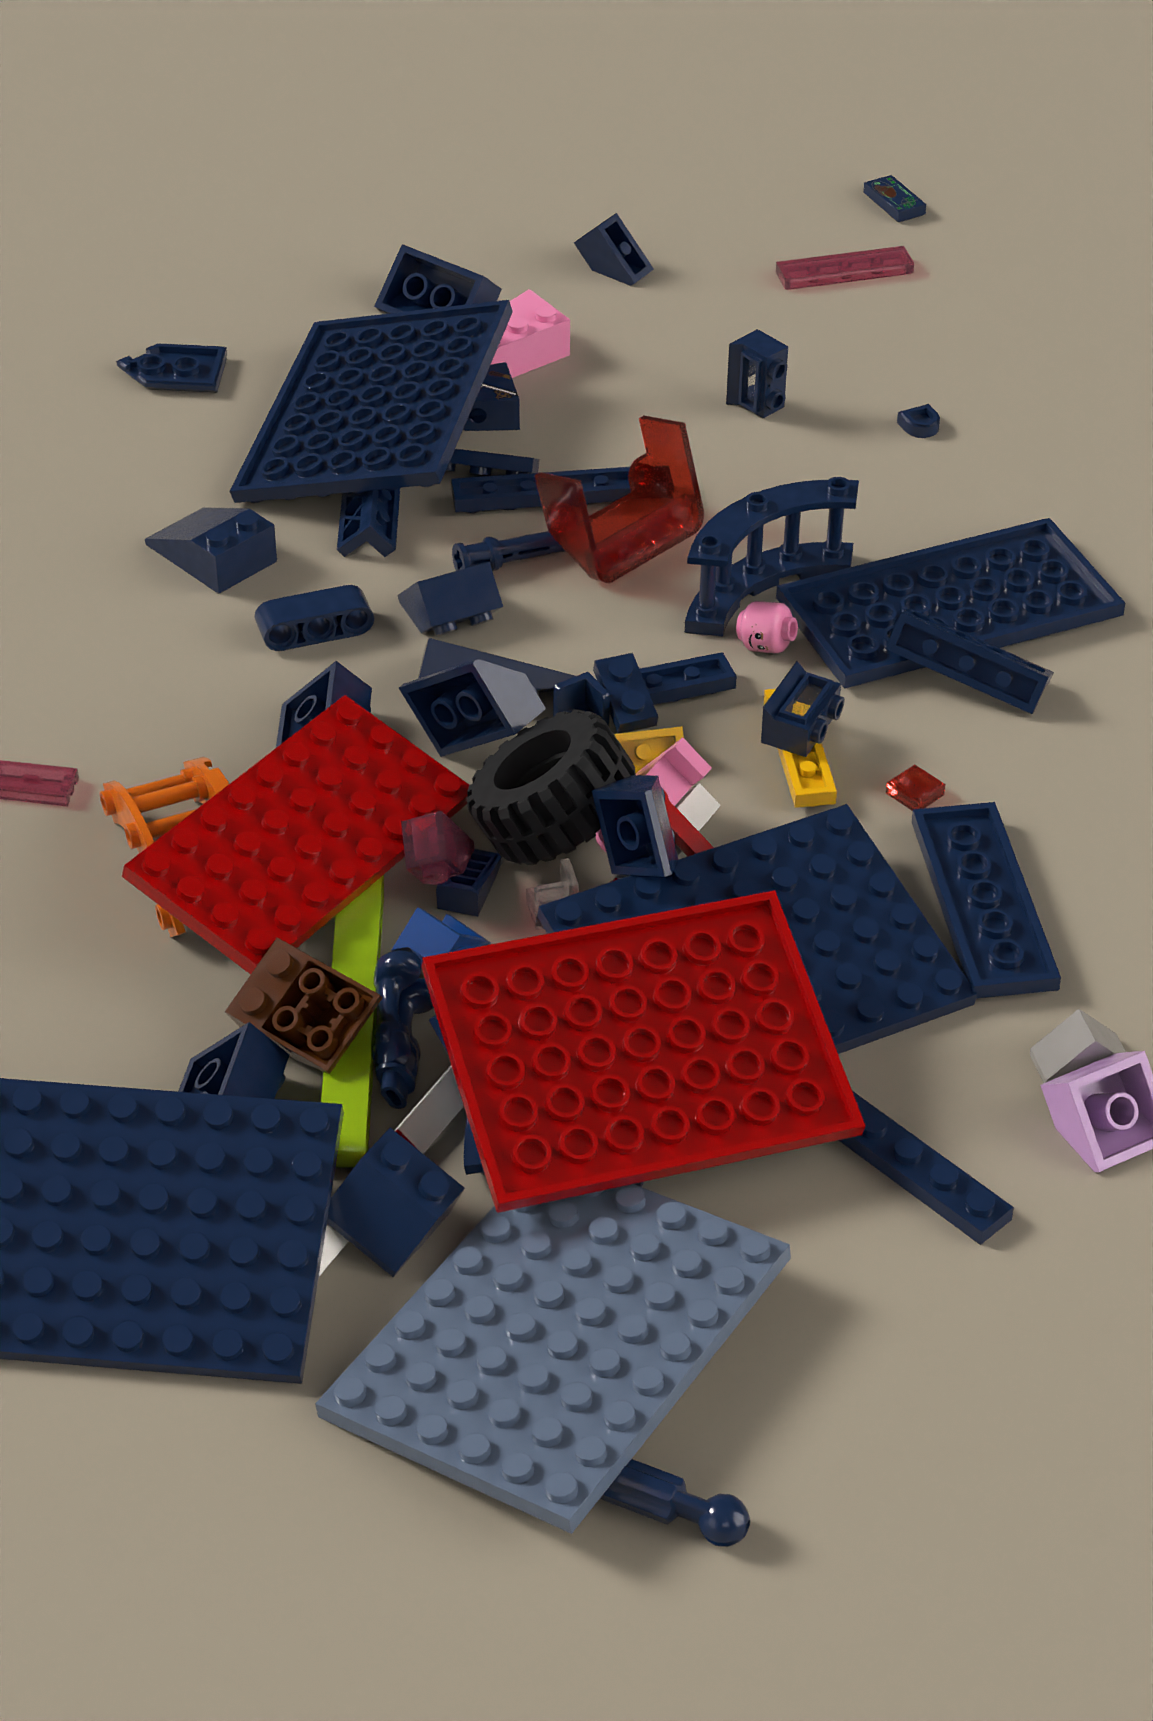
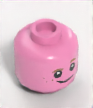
(766, 627)

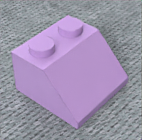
(1105, 1108)

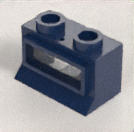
(757, 373)
(800, 711)

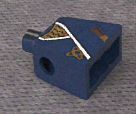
(496, 404)

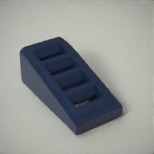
(469, 890)

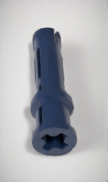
(504, 550)

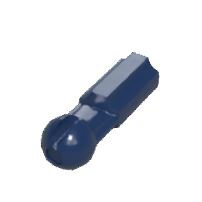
(664, 1498)

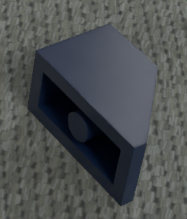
(614, 252)

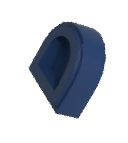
(919, 421)

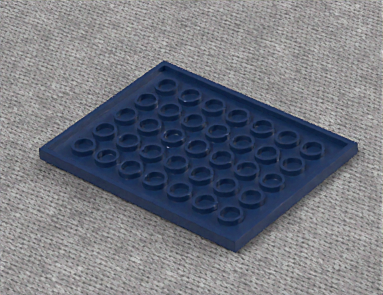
(373, 403)
(851, 918)
(162, 1228)

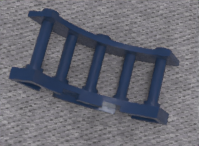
(727, 583)

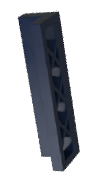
(374, 515)
(969, 660)

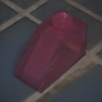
(435, 848)

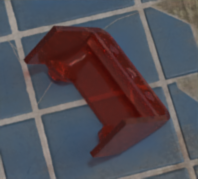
(641, 525)

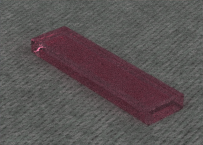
(844, 267)

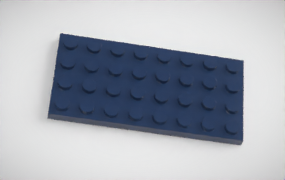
(989, 585)

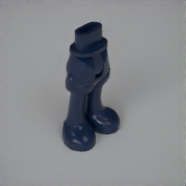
(395, 1048)

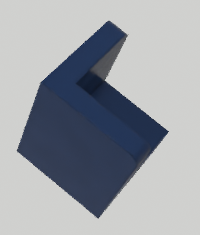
(584, 694)

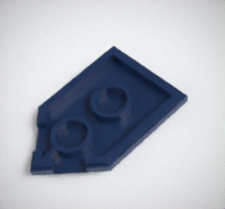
(178, 367)

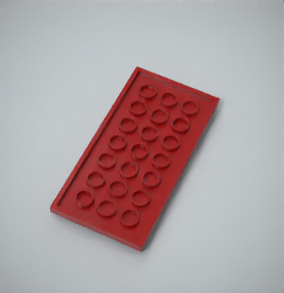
(295, 834)

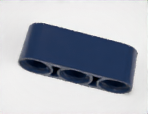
(314, 617)

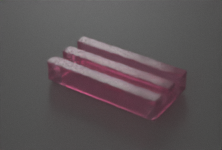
(37, 783)

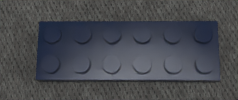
(985, 900)

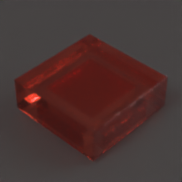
(915, 788)

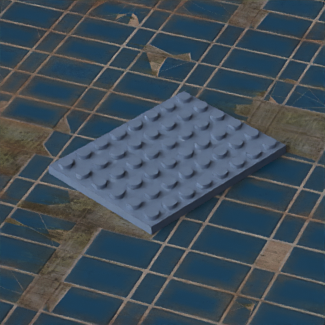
(555, 1344)

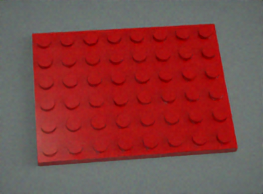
(639, 1050)

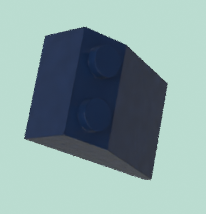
(218, 545)

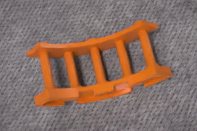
(126, 807)

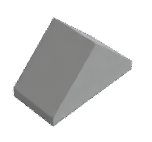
(1073, 1045)

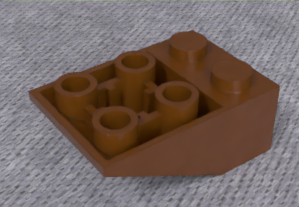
(303, 1006)

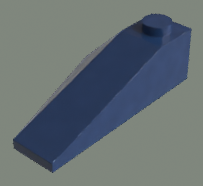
(444, 655)

